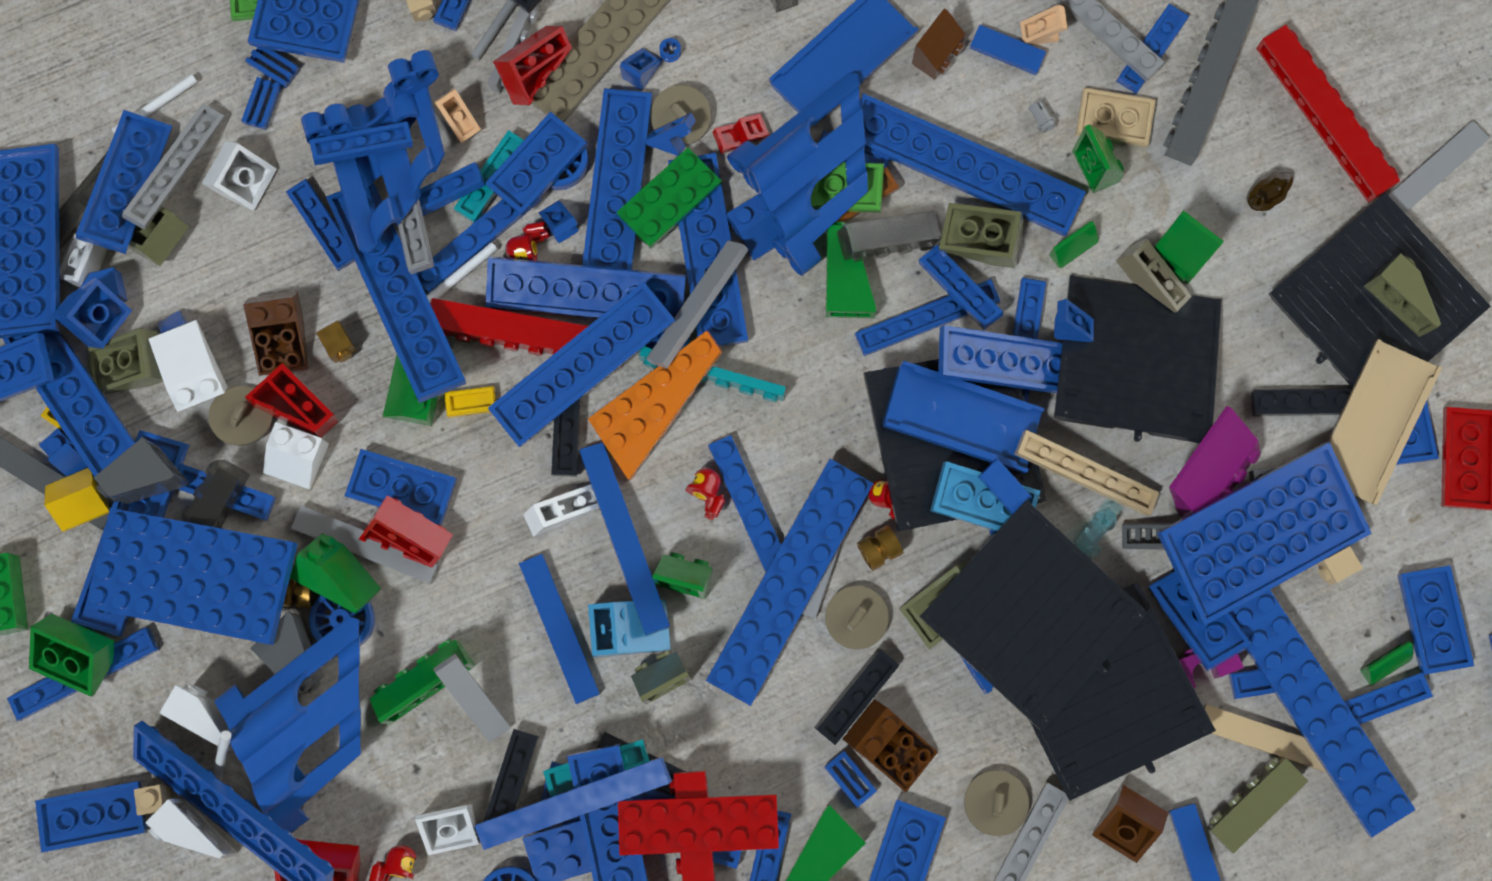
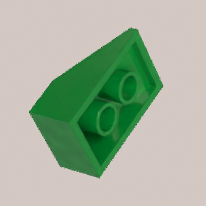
(1097, 159)
(1187, 247)
(334, 574)
(682, 575)

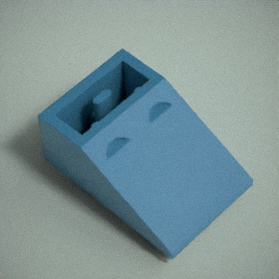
(618, 631)

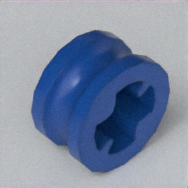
(663, 47)

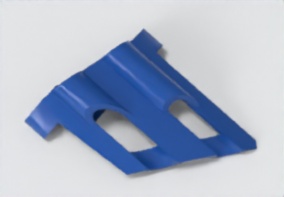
(403, 100)
(791, 164)
(274, 729)

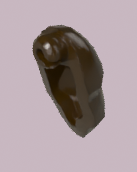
(1269, 191)

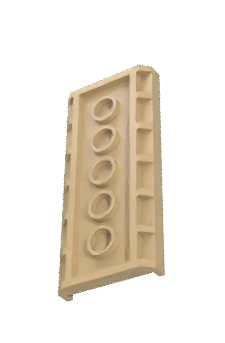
(1380, 417)

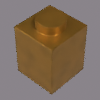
(336, 342)

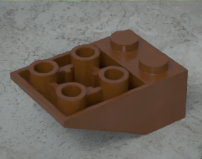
(277, 331)
(890, 745)

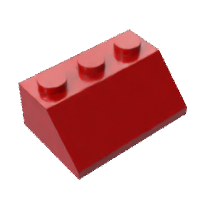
(342, 857)

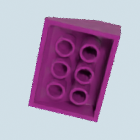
(1215, 464)

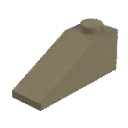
(1153, 275)

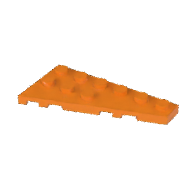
(647, 409)

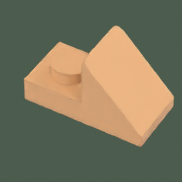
(1044, 26)
(457, 116)

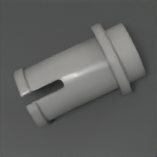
(1041, 115)

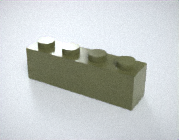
(1257, 803)

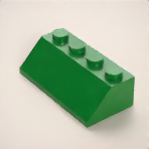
(416, 685)

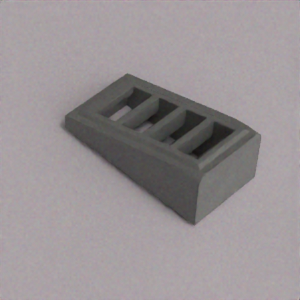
(1147, 527)

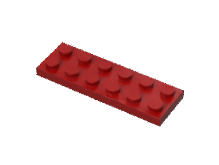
(698, 824)

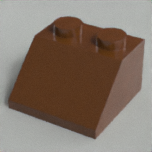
(939, 45)
(1130, 824)

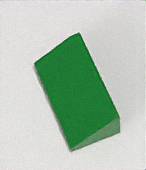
(1074, 245)
(1388, 663)

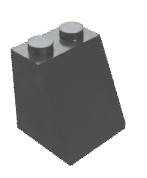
(139, 474)
(290, 642)

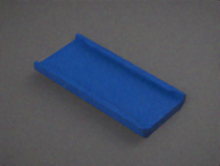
(852, 43)
(960, 415)

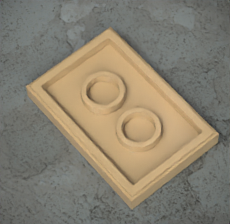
(1118, 115)

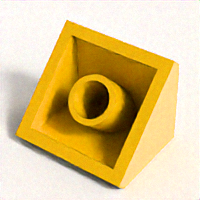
(75, 500)

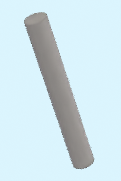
(493, 29)

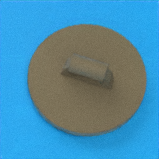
(677, 102)
(236, 420)
(857, 617)
(996, 803)

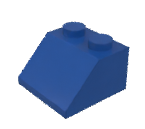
(753, 226)
(92, 313)

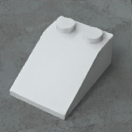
(187, 365)
(195, 712)
(185, 827)

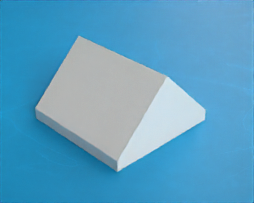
(80, 260)
(448, 829)

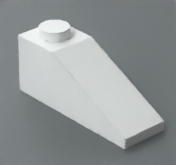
(560, 510)

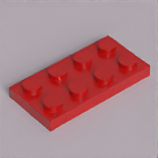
(1467, 459)

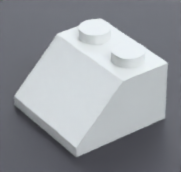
(239, 175)
(293, 455)

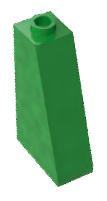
(846, 282)
(826, 849)

